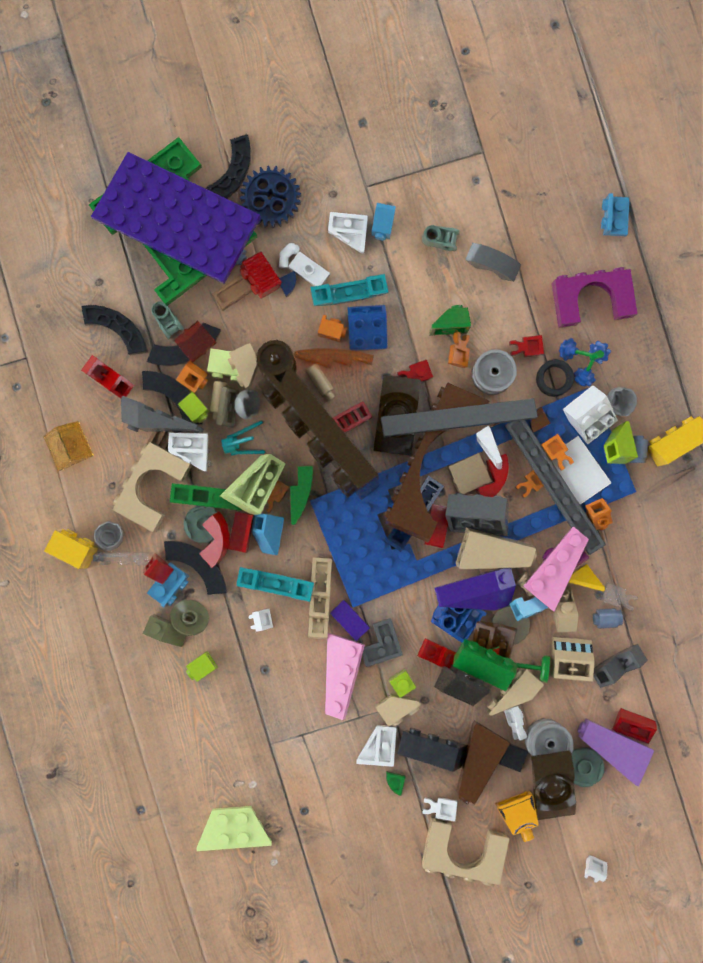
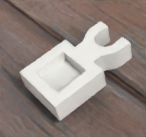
(515, 721)
(444, 808)

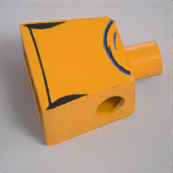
(519, 814)

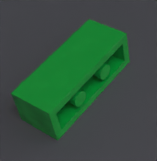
(485, 664)

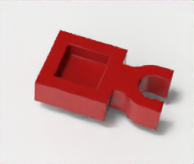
(530, 346)
(418, 371)

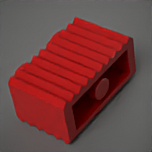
(260, 275)

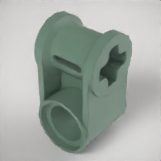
(442, 237)
(168, 322)

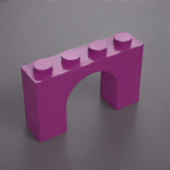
(616, 283)

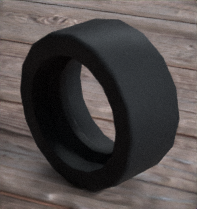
(569, 377)

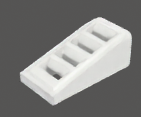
(488, 444)

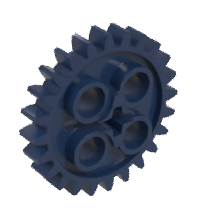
(274, 180)

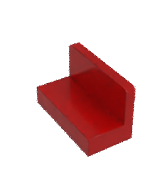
(241, 532)

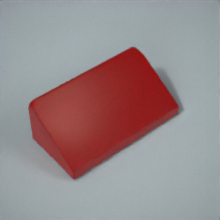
(635, 726)

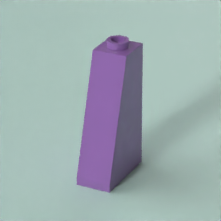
(620, 751)

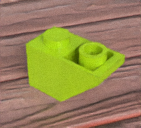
(620, 445)

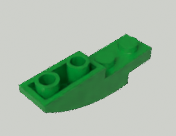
(200, 496)

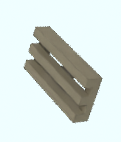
(226, 409)

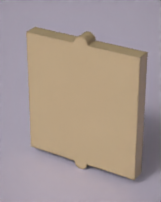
(470, 473)

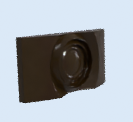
(397, 397)
(553, 785)

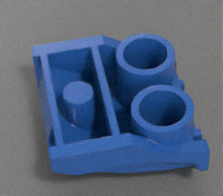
(457, 621)

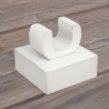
(262, 620)
(596, 868)

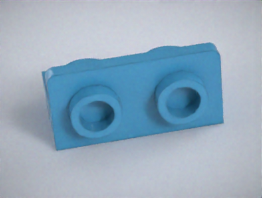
(616, 215)
(166, 593)

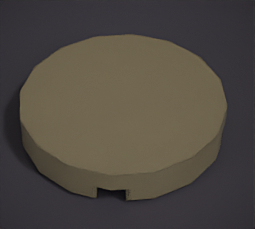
(506, 617)

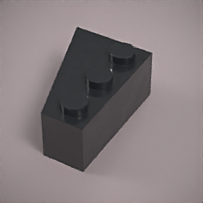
(432, 749)

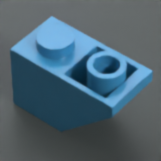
(267, 532)

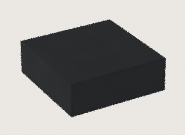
(514, 758)

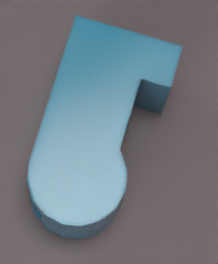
(528, 608)

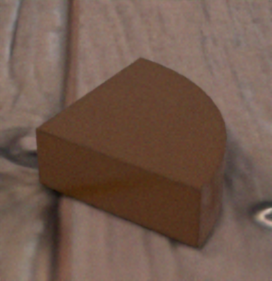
(540, 422)

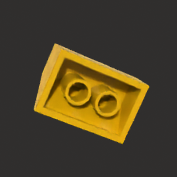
(677, 441)

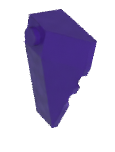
(483, 591)

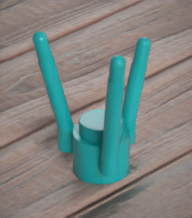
(231, 443)

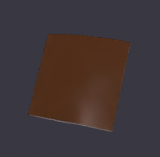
(493, 635)

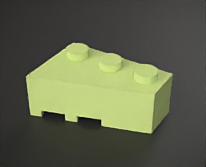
(255, 484)

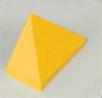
(585, 577)

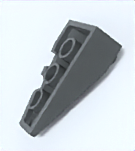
(145, 418)

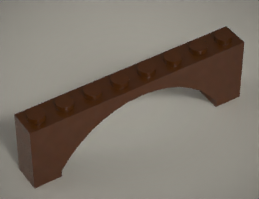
(409, 510)

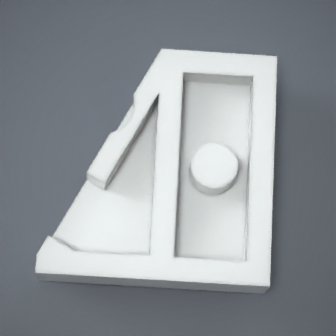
(349, 229)
(190, 448)
(379, 747)

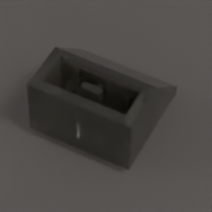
(461, 685)

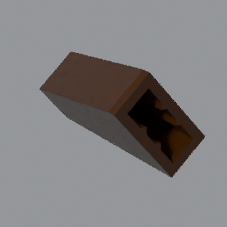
(480, 761)

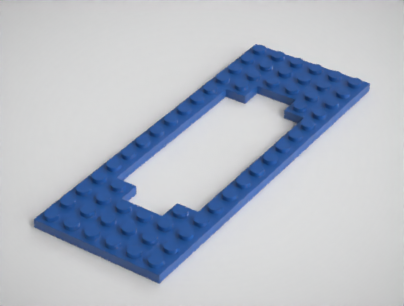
(358, 539)

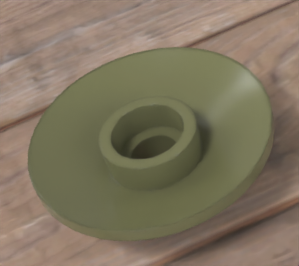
(189, 610)

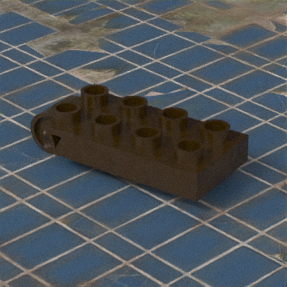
(307, 415)

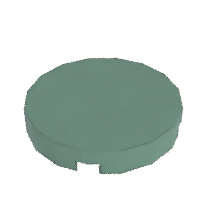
(194, 521)
(587, 767)

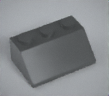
(477, 513)

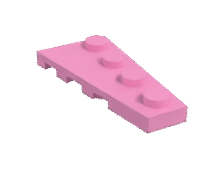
(556, 570)
(341, 673)

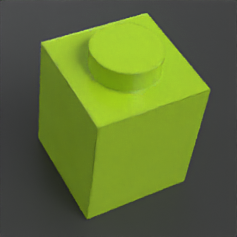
(194, 408)
(201, 667)
(402, 683)

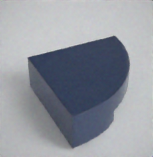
(288, 283)

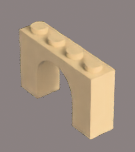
(130, 502)
(486, 868)

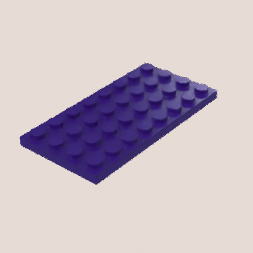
(176, 217)

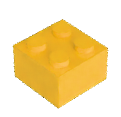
(71, 549)

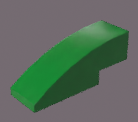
(301, 493)

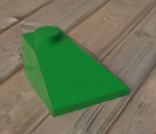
(452, 321)

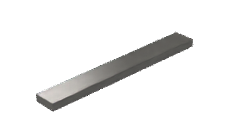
(458, 417)
(554, 483)

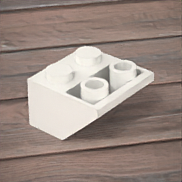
(590, 414)

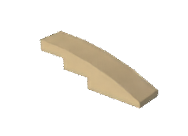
(320, 598)

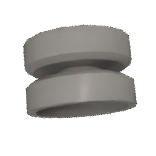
(502, 364)
(547, 730)

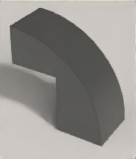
(493, 260)
(617, 665)

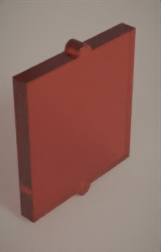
(195, 341)

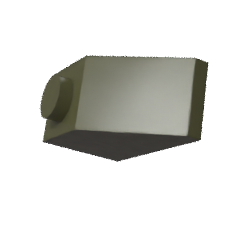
(163, 631)

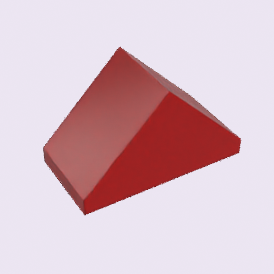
(158, 569)

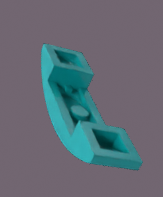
(350, 291)
(275, 584)

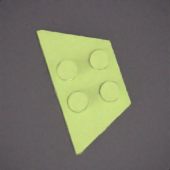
(233, 829)

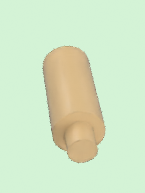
(320, 381)
(217, 386)

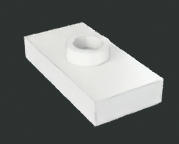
(308, 270)

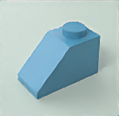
(383, 221)

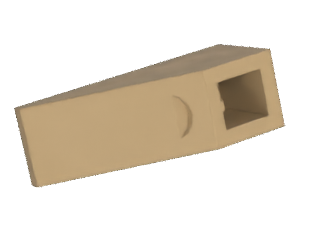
(521, 690)

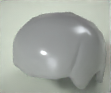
(622, 401)
(247, 403)
(108, 536)

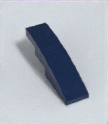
(430, 490)

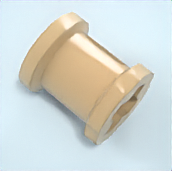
(522, 579)

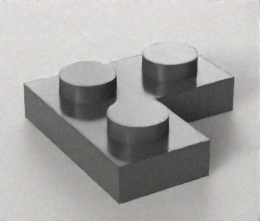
(386, 647)

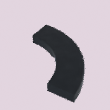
(238, 168)
(118, 323)
(173, 354)
(167, 386)
(190, 555)

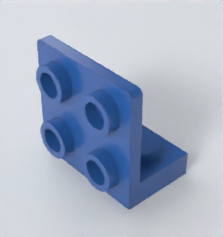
(367, 327)

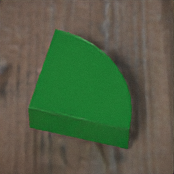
(395, 782)

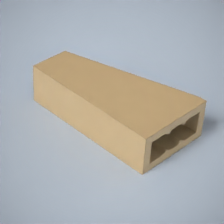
(488, 550)

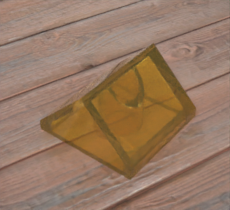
(68, 445)

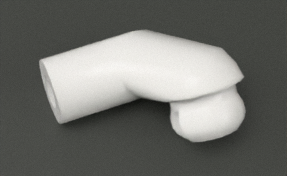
(285, 253)

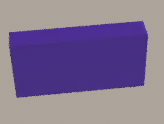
(349, 620)

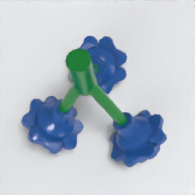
(597, 353)

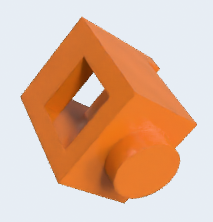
(332, 329)
(188, 380)
(602, 518)

